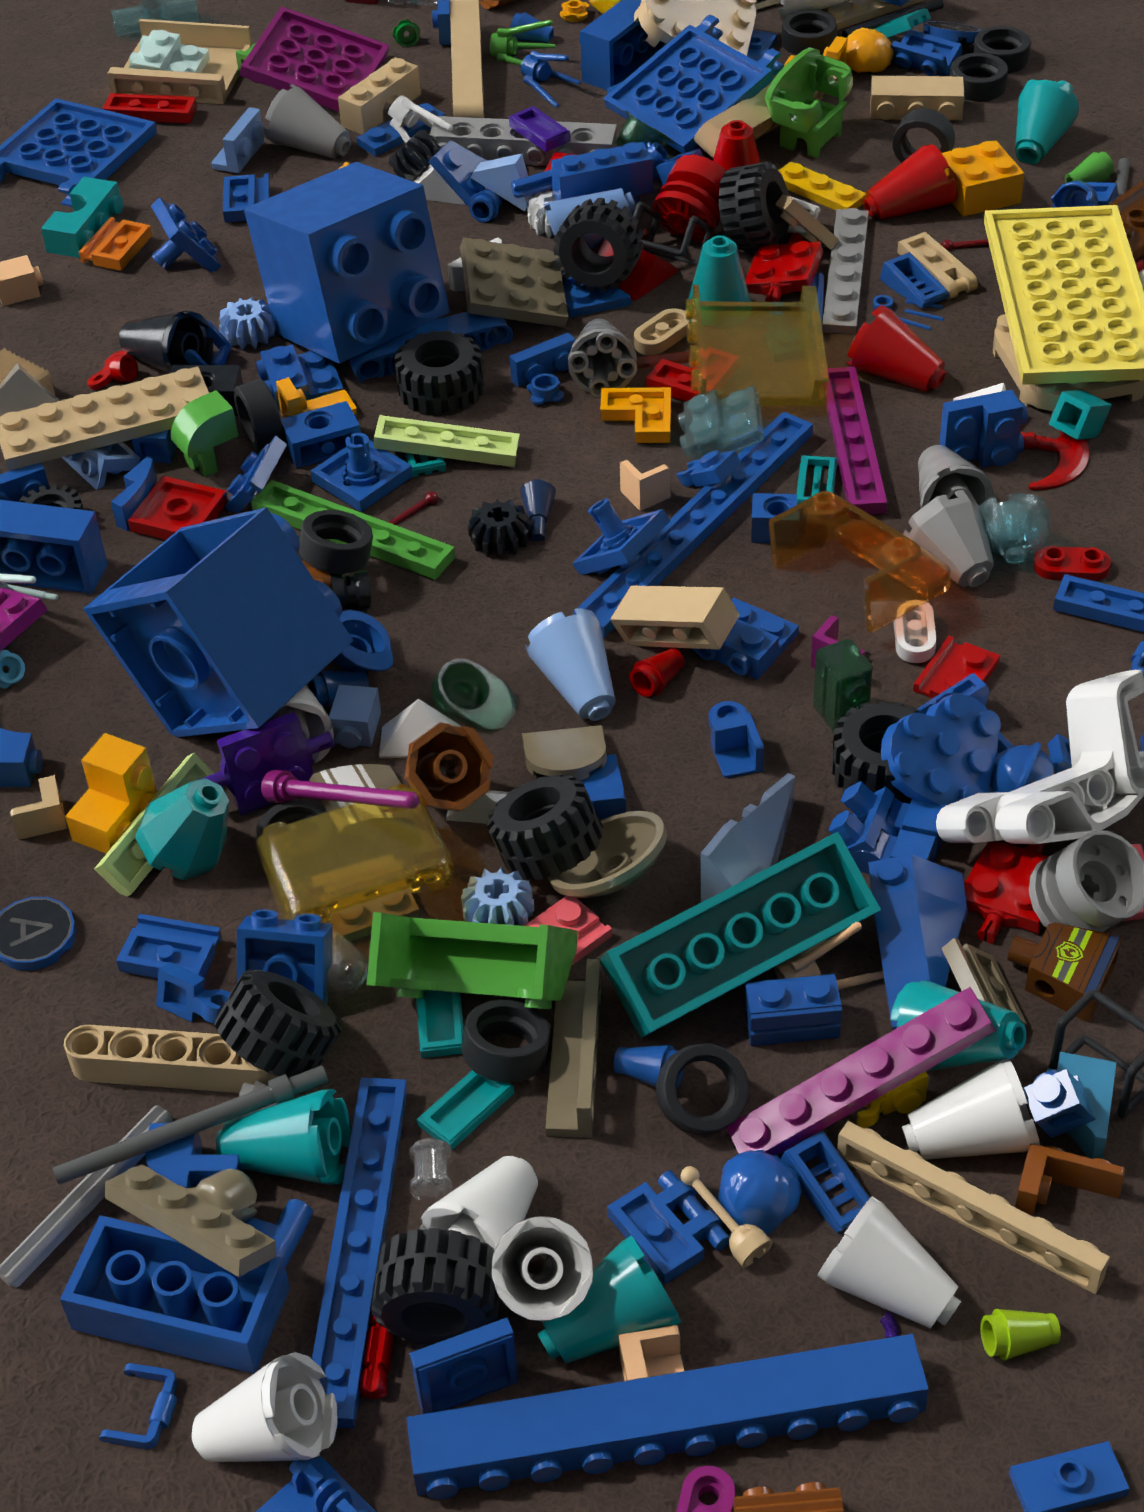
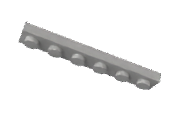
(845, 272)

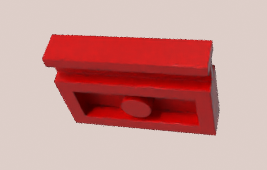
(953, 664)

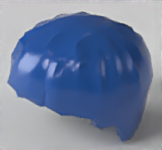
(759, 1189)

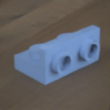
(97, 462)

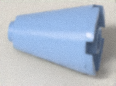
(575, 661)

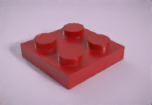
(176, 505)

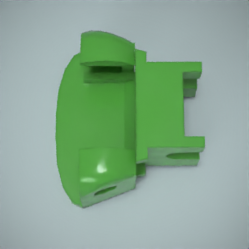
(793, 102)

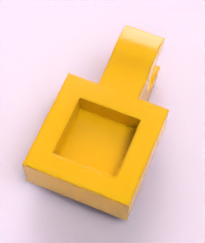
(901, 1099)

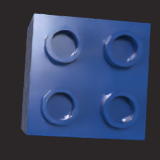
(348, 260)
(221, 623)

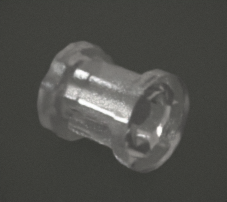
(430, 1169)

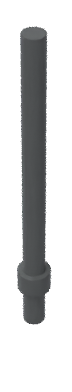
(279, 1091)

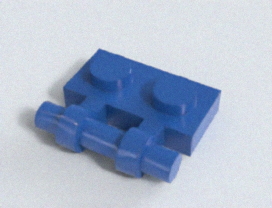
(663, 1239)

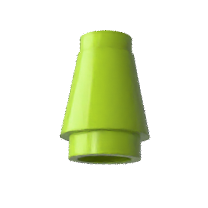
(1018, 1332)

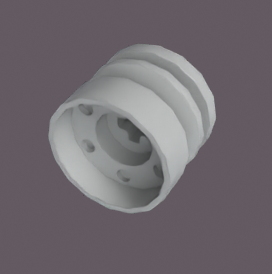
(1089, 883)

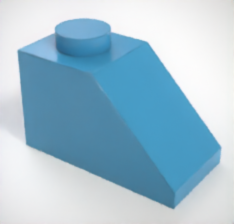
(1098, 1082)

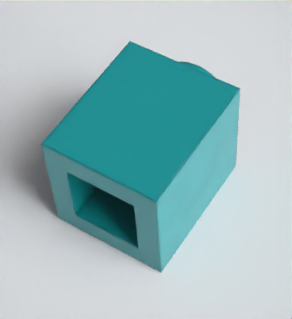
(1080, 414)

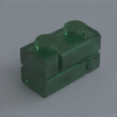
(840, 681)

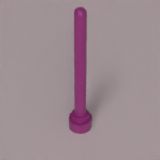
(284, 786)

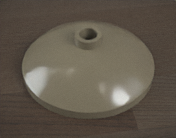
(624, 855)

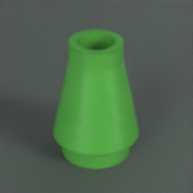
(1094, 168)

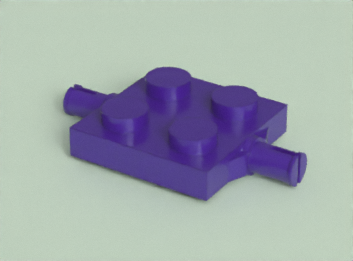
(254, 752)

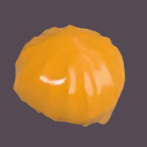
(868, 51)

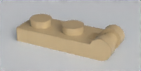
(939, 264)

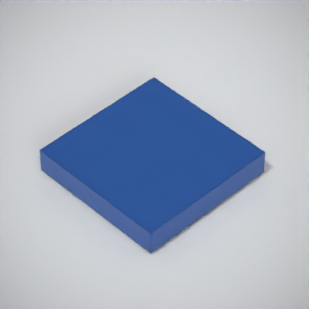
(465, 1367)

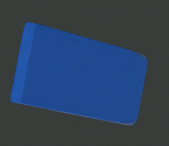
(606, 789)

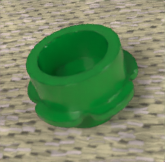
(412, 28)

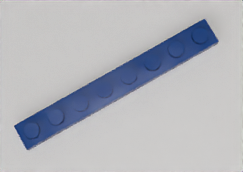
(357, 1241)

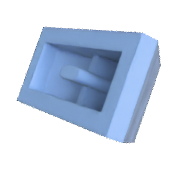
(499, 174)

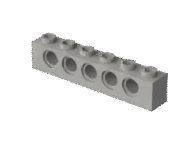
(496, 139)

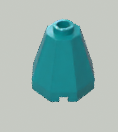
(185, 829)

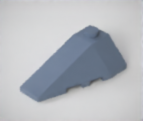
(748, 845)

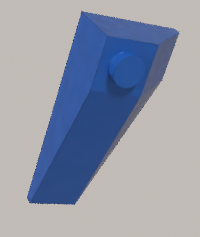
(917, 917)

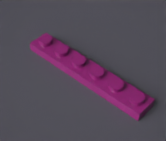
(854, 442)
(863, 1076)

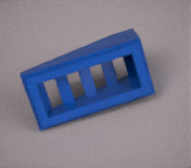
(894, 276)
(821, 1147)

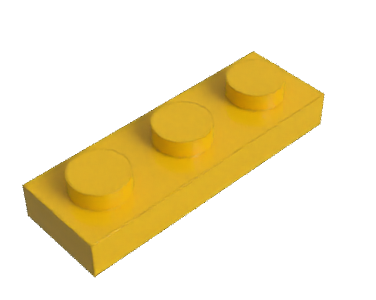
(821, 188)

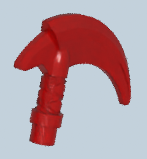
(1072, 458)

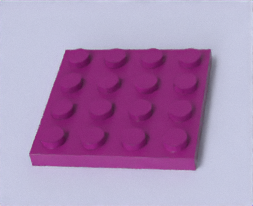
(312, 56)

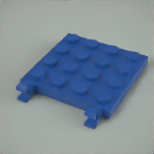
(691, 83)
(73, 143)

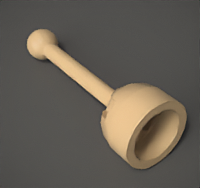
(745, 1240)

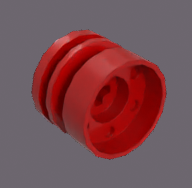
(689, 192)

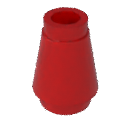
(656, 672)

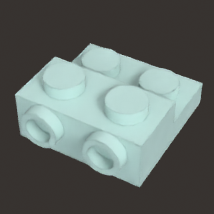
(165, 52)

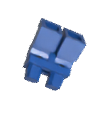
(885, 826)

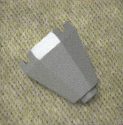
(956, 536)

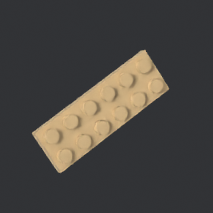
(97, 418)

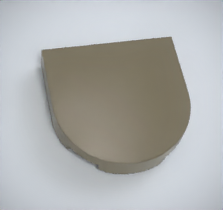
(565, 751)

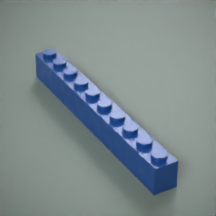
(666, 1416)

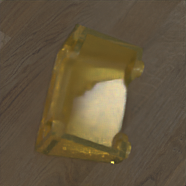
(352, 857)

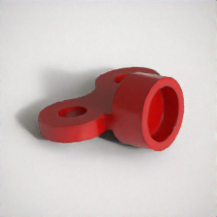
(119, 367)

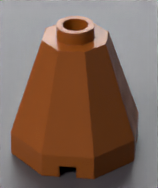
(449, 767)

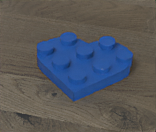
(943, 752)

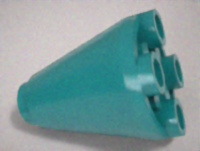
(1043, 117)

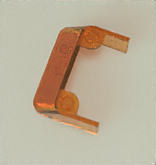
(907, 571)

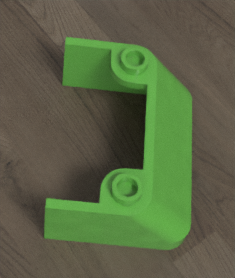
(471, 958)

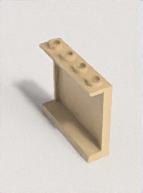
(209, 86)

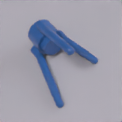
(536, 68)

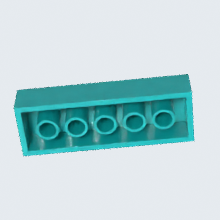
(738, 934)

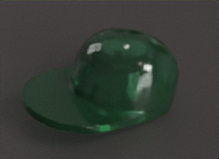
(474, 694)

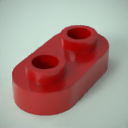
(1079, 562)

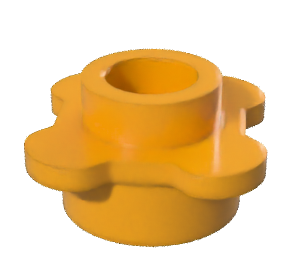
(574, 10)

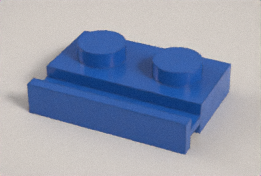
(241, 193)
(256, 472)
(168, 940)

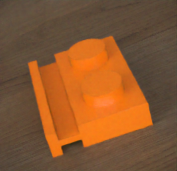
(115, 243)

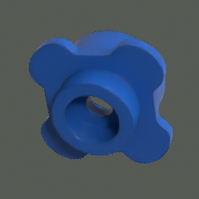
(545, 389)

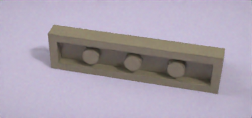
(575, 1057)

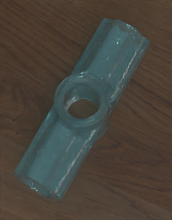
(127, 19)

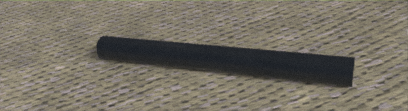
(932, 5)

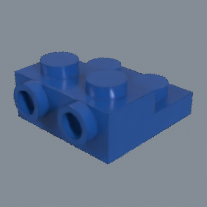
(307, 372)
(985, 427)
(753, 641)
(289, 948)

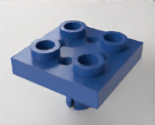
(183, 238)
(356, 467)
(620, 539)

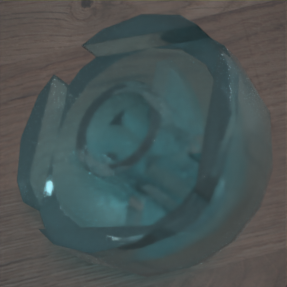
(1016, 526)

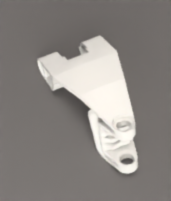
(1068, 805)

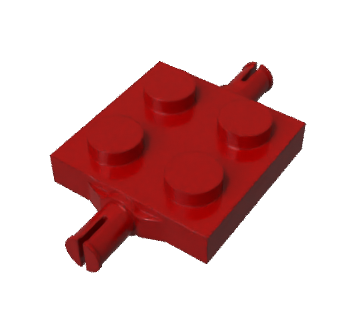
(784, 267)
(1000, 888)

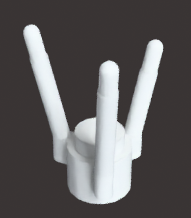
(407, 114)

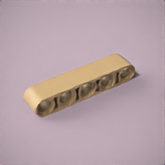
(158, 1059)

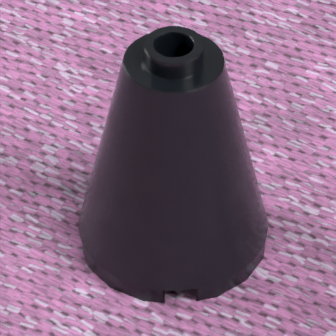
(166, 338)

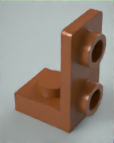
(1052, 1164)

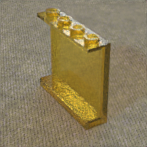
(761, 346)

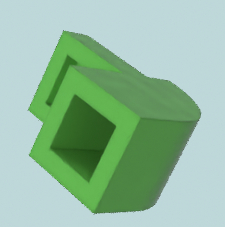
(201, 427)

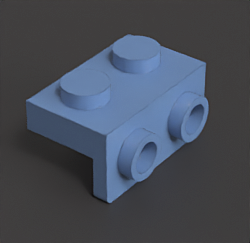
(241, 142)

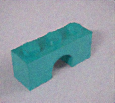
(92, 205)

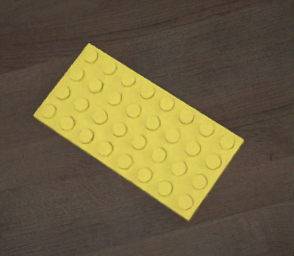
(1069, 293)

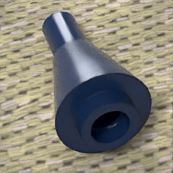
(538, 500)

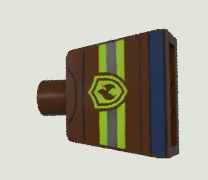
(1067, 964)

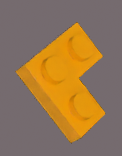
(645, 406)

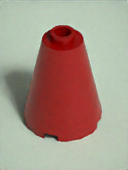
(736, 146)
(912, 186)
(895, 353)

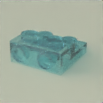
(721, 423)

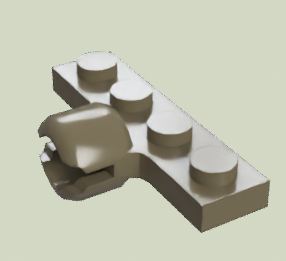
(202, 1218)

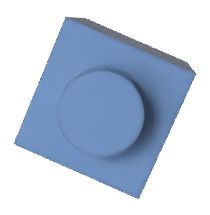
(355, 715)

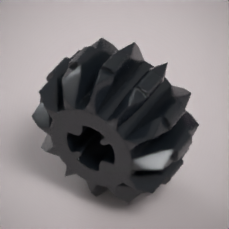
(414, 155)
(499, 527)

